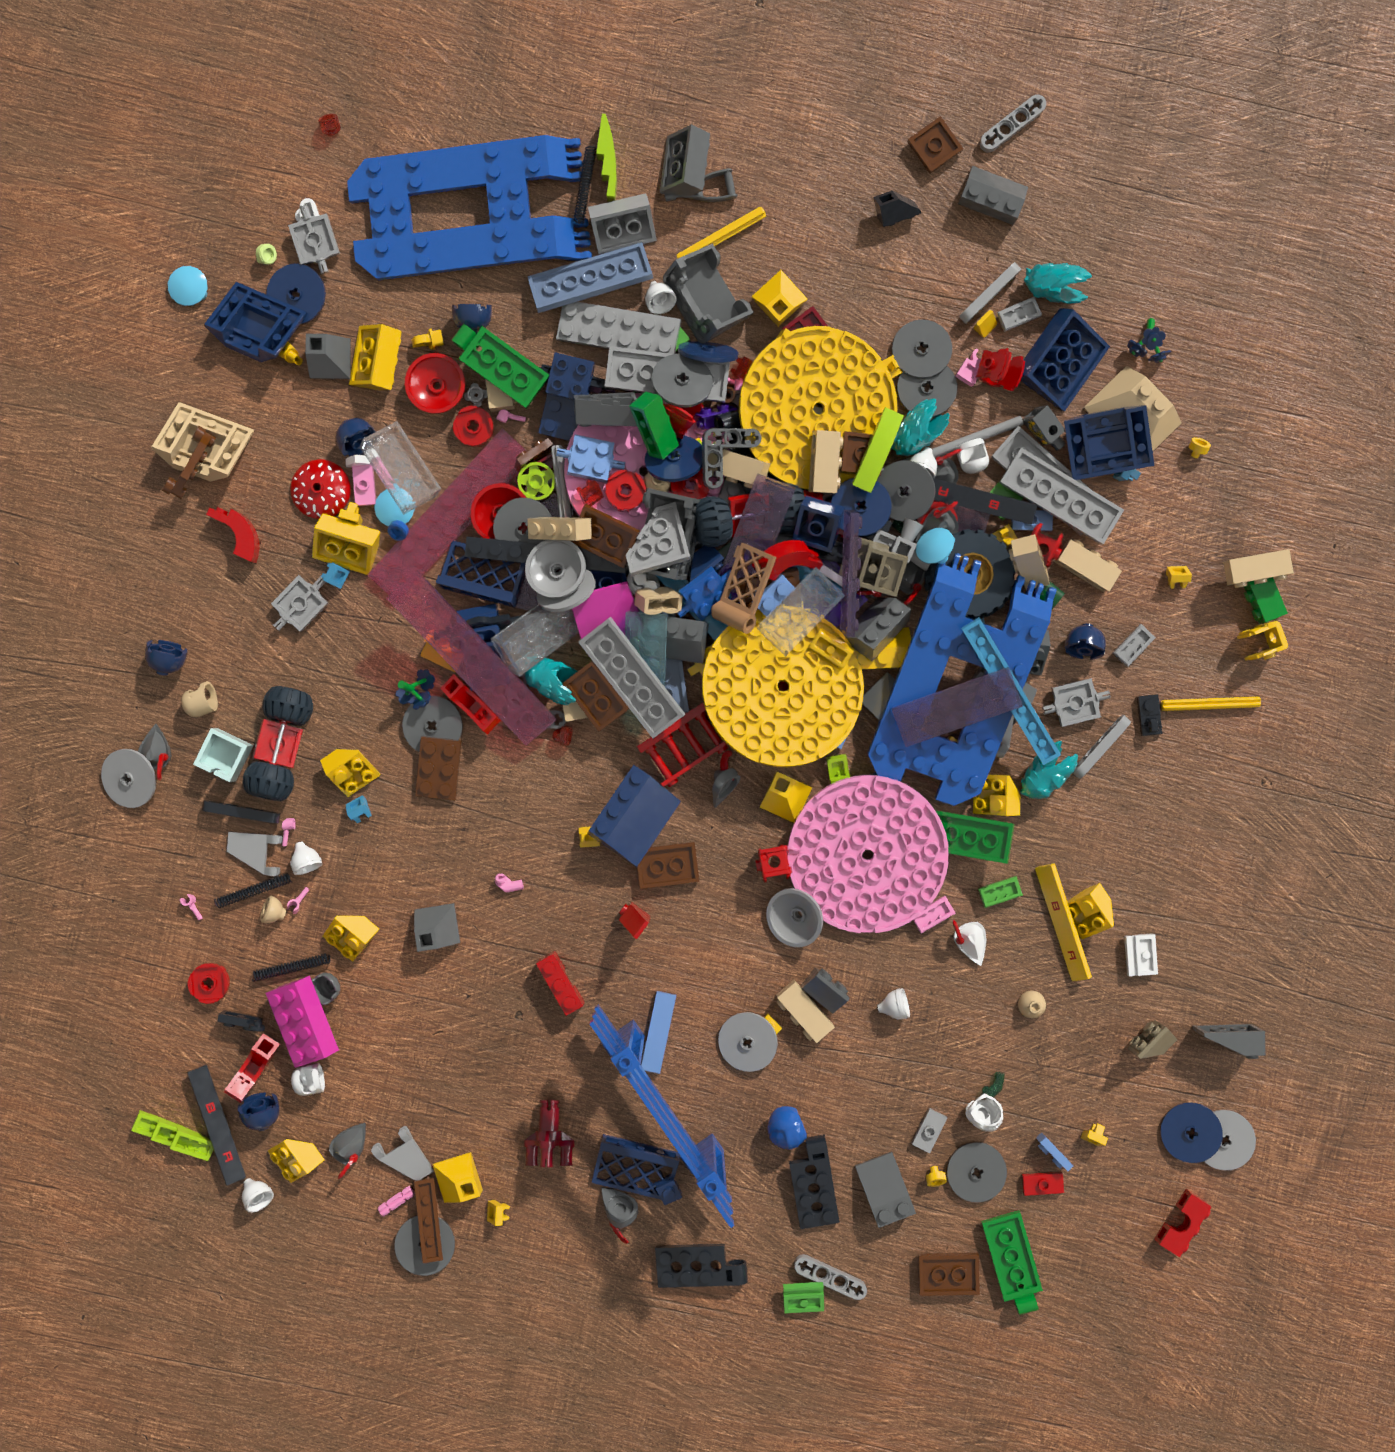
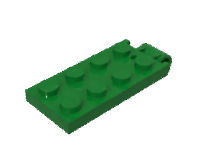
(500, 364)
(977, 837)
(1013, 1260)

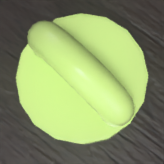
(266, 254)

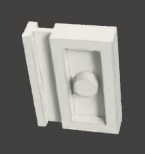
(1141, 955)

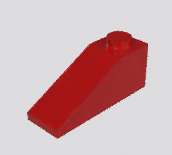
(634, 919)

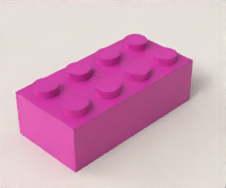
(302, 1021)

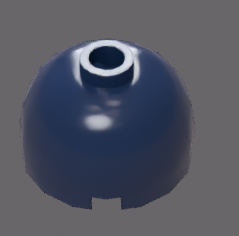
(472, 315)
(350, 436)
(1085, 641)
(165, 656)
(259, 1111)

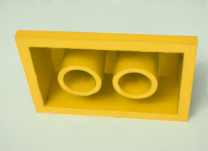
(375, 357)
(345, 544)
(891, 655)

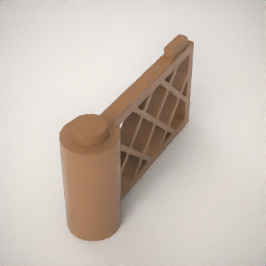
(734, 613)

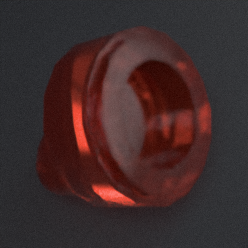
(328, 122)
(565, 735)

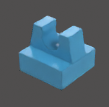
(1127, 475)
(335, 575)
(358, 807)

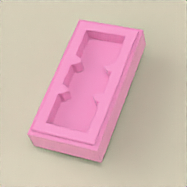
(364, 485)
(934, 914)

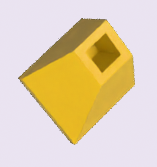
(779, 298)
(349, 770)
(785, 797)
(998, 797)
(1091, 911)
(350, 934)
(295, 1158)
(458, 1178)

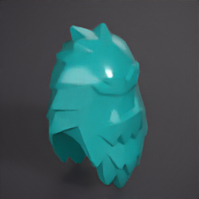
(1052, 280)
(918, 429)
(548, 679)
(1043, 779)

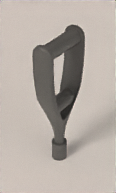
(699, 196)

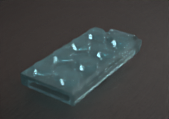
(648, 637)

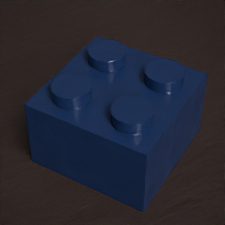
(821, 525)

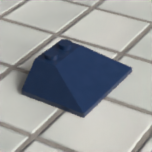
(254, 323)
(1109, 442)

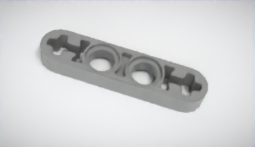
(1012, 123)
(990, 292)
(1101, 746)
(832, 1273)

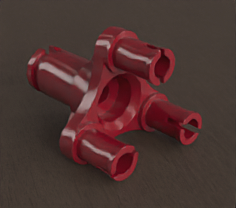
(548, 1138)

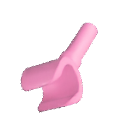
(737, 384)
(503, 416)
(287, 825)
(296, 902)
(192, 906)

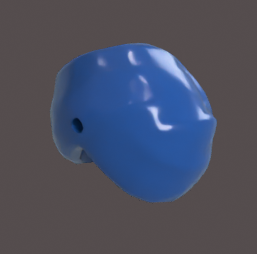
(786, 1128)

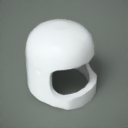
(973, 456)
(308, 1080)

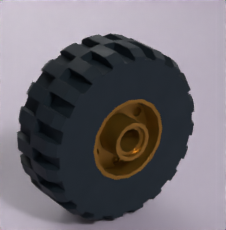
(995, 574)

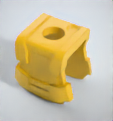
(1275, 645)

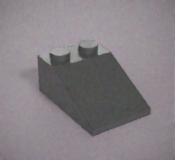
(1242, 1038)
(885, 1189)

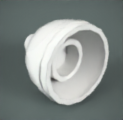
(660, 298)
(927, 460)
(304, 859)
(895, 1005)
(256, 1195)

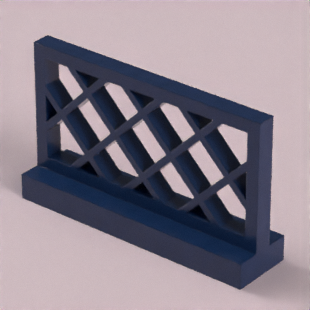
(473, 588)
(635, 1151)

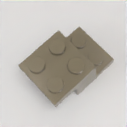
(880, 567)

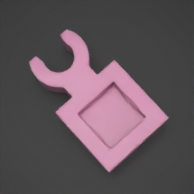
(969, 369)

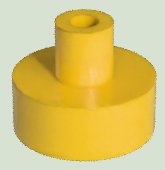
(1199, 446)
(936, 1177)

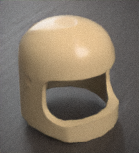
(195, 703)

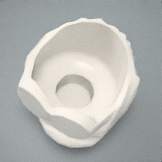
(642, 580)
(985, 1114)

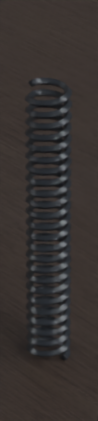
(585, 185)
(238, 894)
(257, 974)

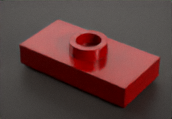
(1043, 1183)

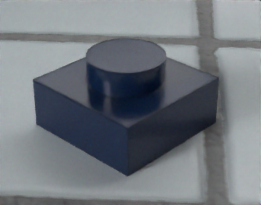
(669, 1191)

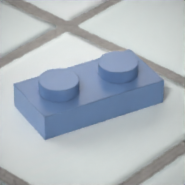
(775, 594)
(1047, 1147)

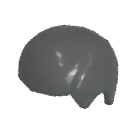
(326, 987)

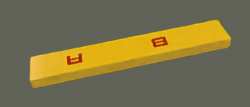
(1063, 922)

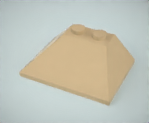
(1135, 389)
(176, 446)

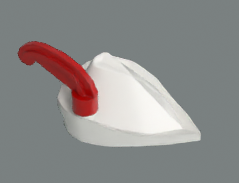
(971, 940)

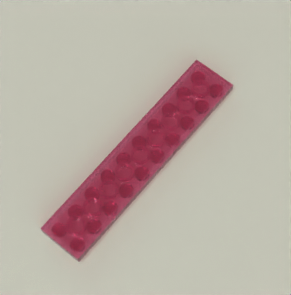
(447, 515)
(471, 657)

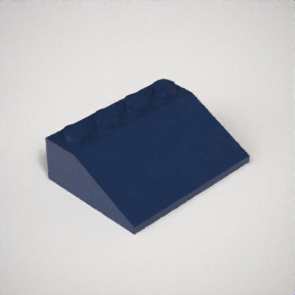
(1063, 358)
(634, 816)

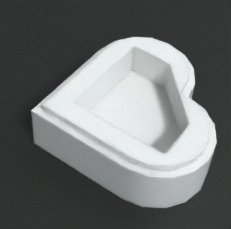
(311, 206)
(356, 460)

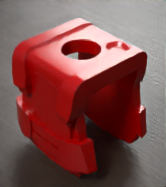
(999, 370)
(682, 418)
(1053, 545)
(768, 871)

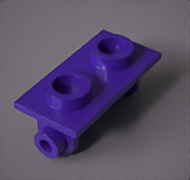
(707, 415)

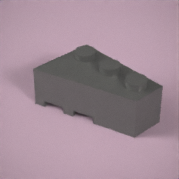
(604, 409)

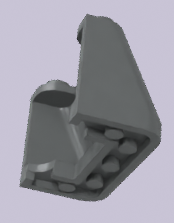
(704, 294)
(686, 509)

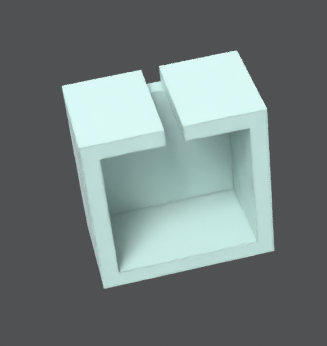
(223, 753)

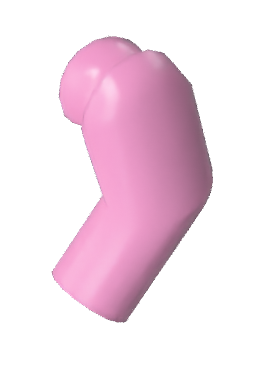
(507, 885)

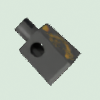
(1045, 426)

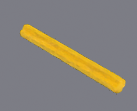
(727, 231)
(1210, 703)

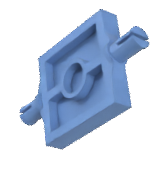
(590, 458)

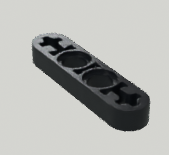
(240, 811)

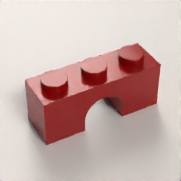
(559, 983)
(1177, 1238)

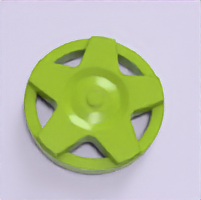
(536, 480)

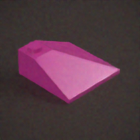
(605, 603)

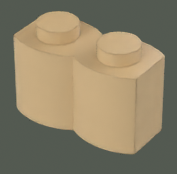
(658, 600)

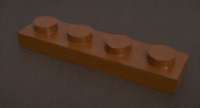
(428, 1220)

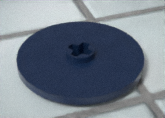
(302, 280)
(708, 352)
(679, 464)
(877, 505)
(1199, 1146)

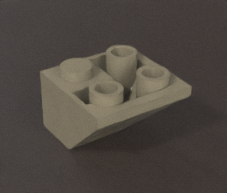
(1152, 1041)

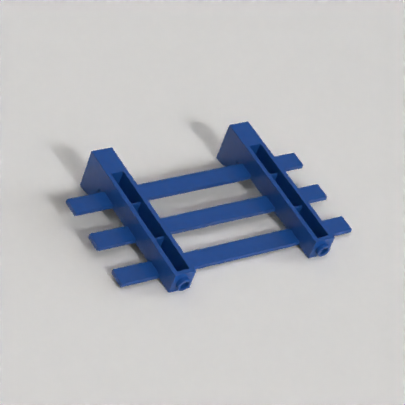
(701, 1159)

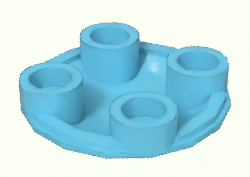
(187, 286)
(388, 510)
(935, 546)

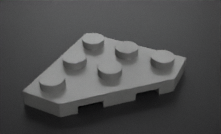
(659, 542)

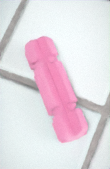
(396, 1201)

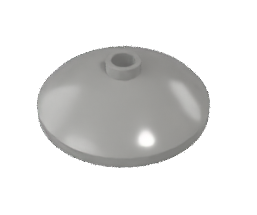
(547, 559)
(788, 924)

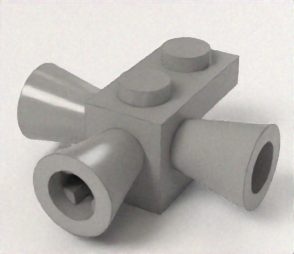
(904, 544)

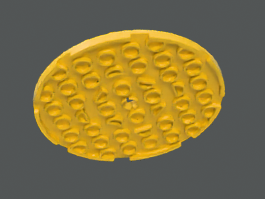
(805, 370)
(774, 724)

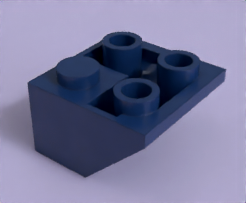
(705, 558)

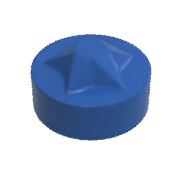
(398, 530)

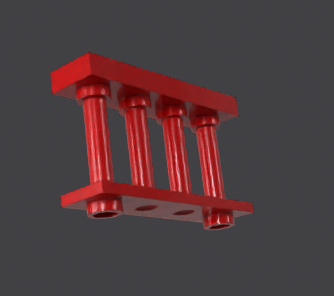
(666, 736)

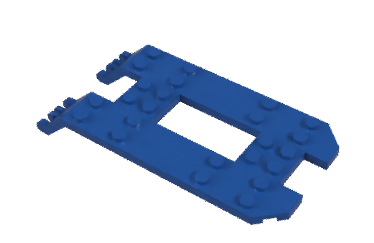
(511, 233)
(938, 635)

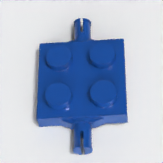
(703, 593)

